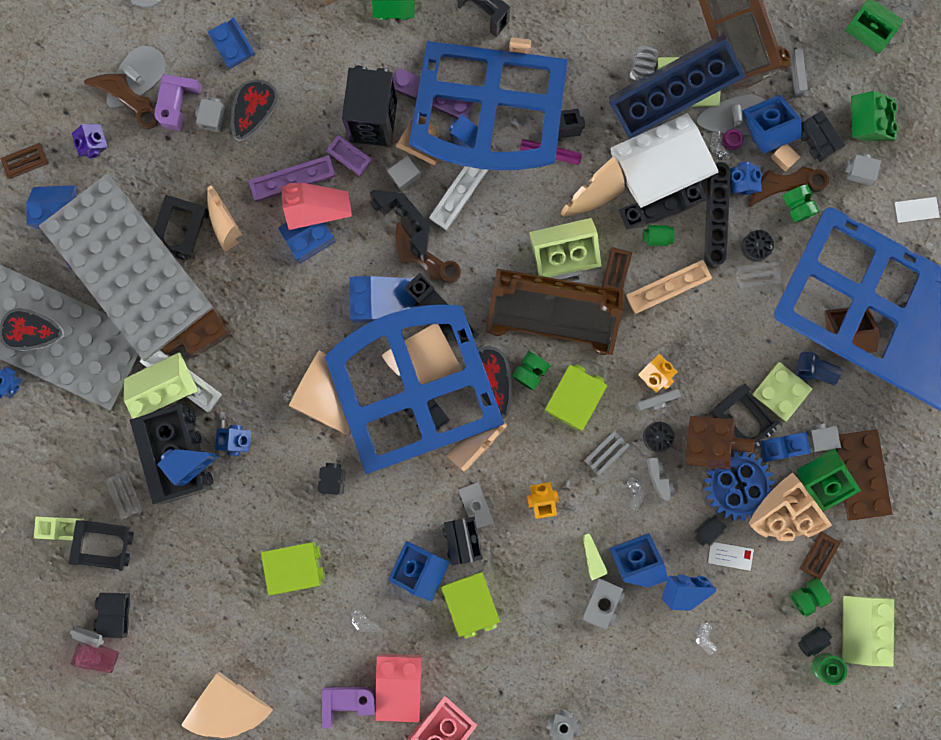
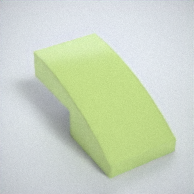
(54, 528)

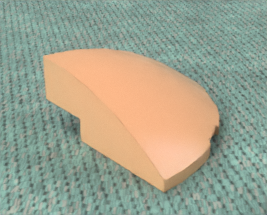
(603, 187)
(222, 221)
(429, 354)
(318, 396)
(473, 447)
(789, 512)
(225, 710)

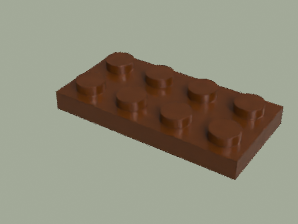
(864, 460)

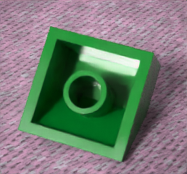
(393, 9)
(828, 480)

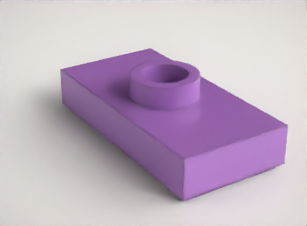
(349, 155)

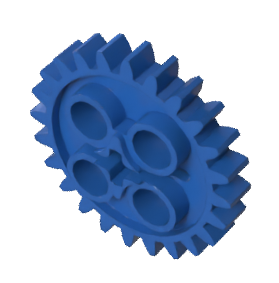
(719, 493)

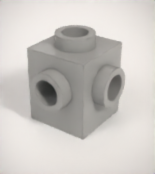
(562, 717)

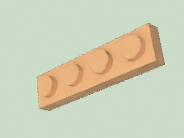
(668, 287)

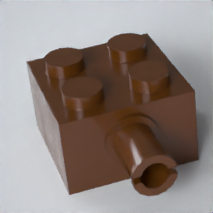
(201, 335)
(713, 442)

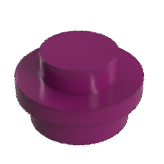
(733, 139)

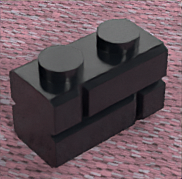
(821, 137)
(331, 479)
(462, 541)

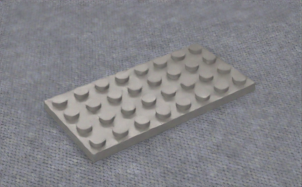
(126, 267)
(90, 356)

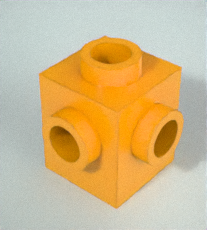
(658, 373)
(543, 500)

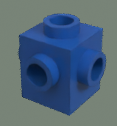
(745, 179)
(8, 382)
(233, 440)

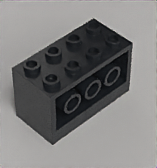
(370, 106)
(153, 441)

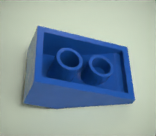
(377, 296)

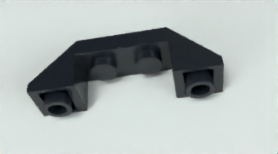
(386, 201)
(673, 204)
(426, 295)

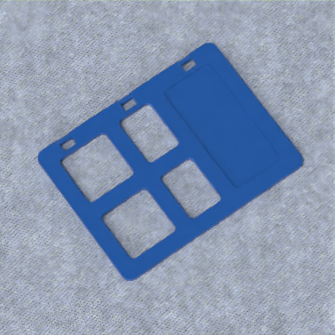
(914, 348)

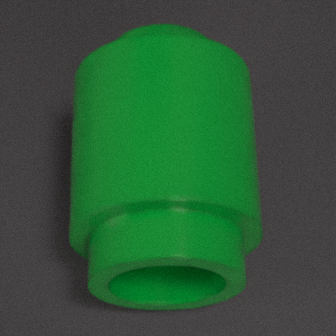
(658, 235)

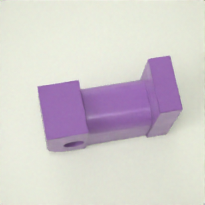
(170, 100)
(346, 700)

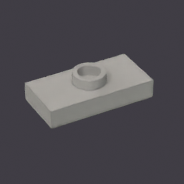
(658, 401)
(476, 505)

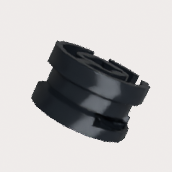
(757, 245)
(658, 437)

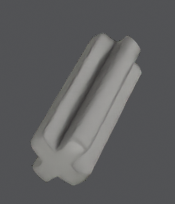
(86, 636)

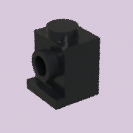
(570, 124)

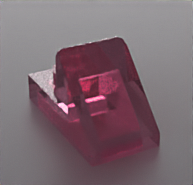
(94, 658)

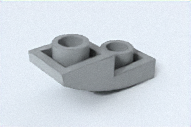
(662, 486)

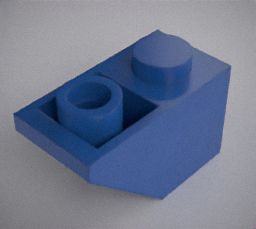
(463, 132)
(686, 592)

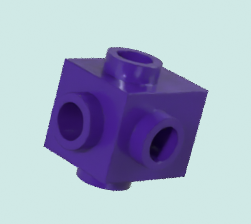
(89, 140)

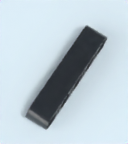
(712, 224)

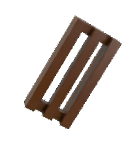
(37, 147)
(620, 253)
(812, 551)

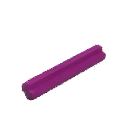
(561, 154)

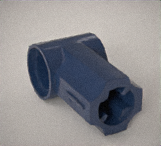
(810, 368)

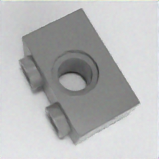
(601, 590)

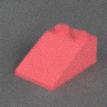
(313, 204)
(398, 687)
(444, 723)

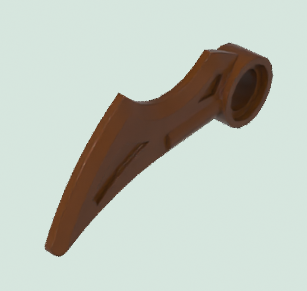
(118, 87)
(775, 183)
(432, 265)

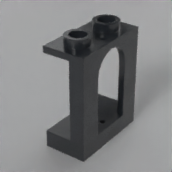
(499, 17)
(198, 213)
(766, 421)
(80, 558)

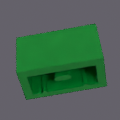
(874, 25)
(874, 117)

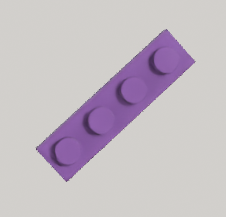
(409, 84)
(309, 172)

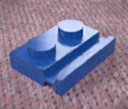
(231, 43)

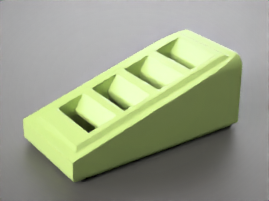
(595, 564)

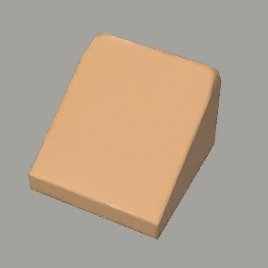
(520, 45)
(785, 157)

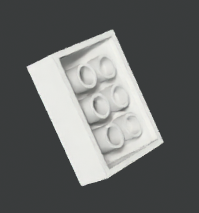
(664, 160)

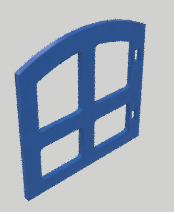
(489, 97)
(415, 394)

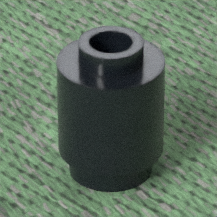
(710, 531)
(814, 641)

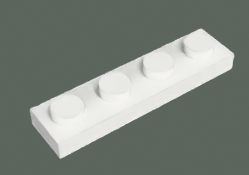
(457, 196)
(206, 395)

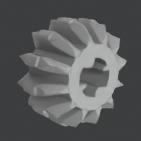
(643, 62)

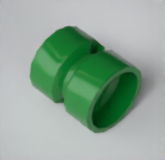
(801, 205)
(531, 370)
(810, 597)
(829, 668)

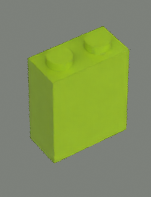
(576, 397)
(292, 568)
(471, 605)

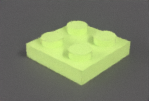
(781, 392)

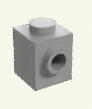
(210, 114)
(862, 169)
(405, 173)
(823, 438)

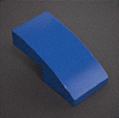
(785, 446)

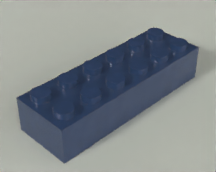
(677, 86)

